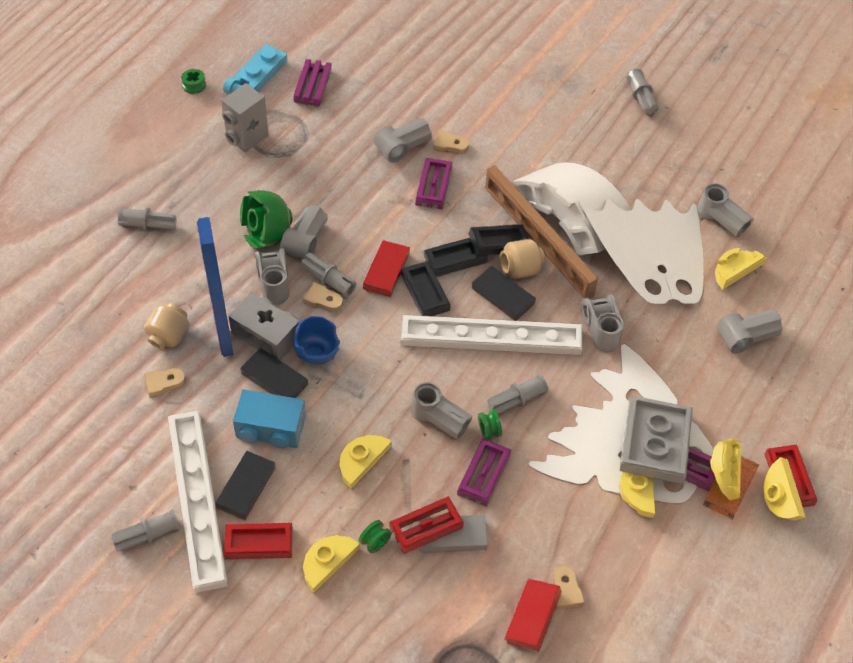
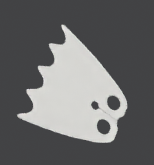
(644, 239)

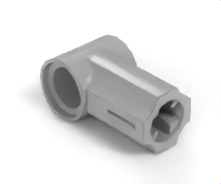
(397, 142)
(717, 206)
(304, 235)
(743, 332)
(440, 411)

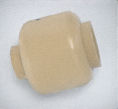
(522, 259)
(166, 326)

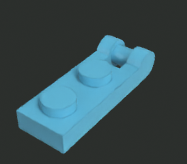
(257, 69)

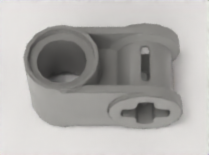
(273, 275)
(603, 322)

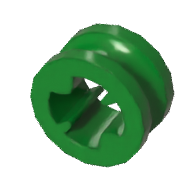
(196, 86)
(490, 424)
(375, 536)

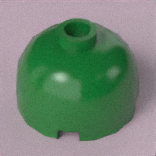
(265, 218)

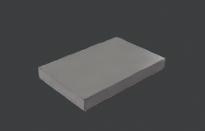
(656, 439)

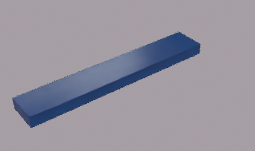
(214, 285)

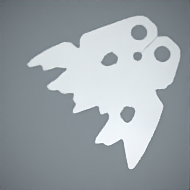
(602, 432)

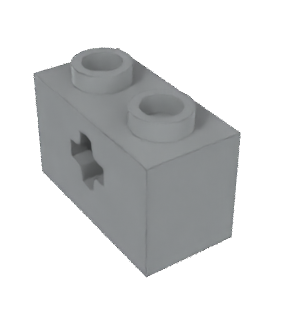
(245, 117)
(264, 325)

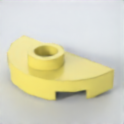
(737, 264)
(361, 456)
(727, 467)
(781, 491)
(638, 493)
(326, 558)

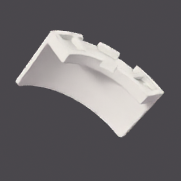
(559, 191)

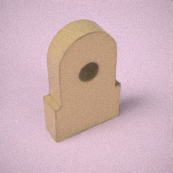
(449, 142)
(319, 297)
(159, 382)
(571, 594)

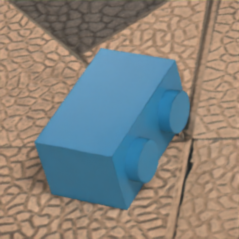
(269, 418)

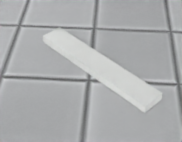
(492, 335)
(197, 502)

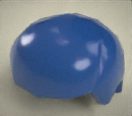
(316, 340)

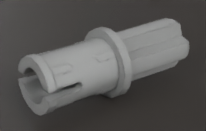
(642, 91)
(146, 219)
(329, 274)
(518, 394)
(145, 531)

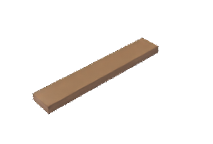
(541, 232)

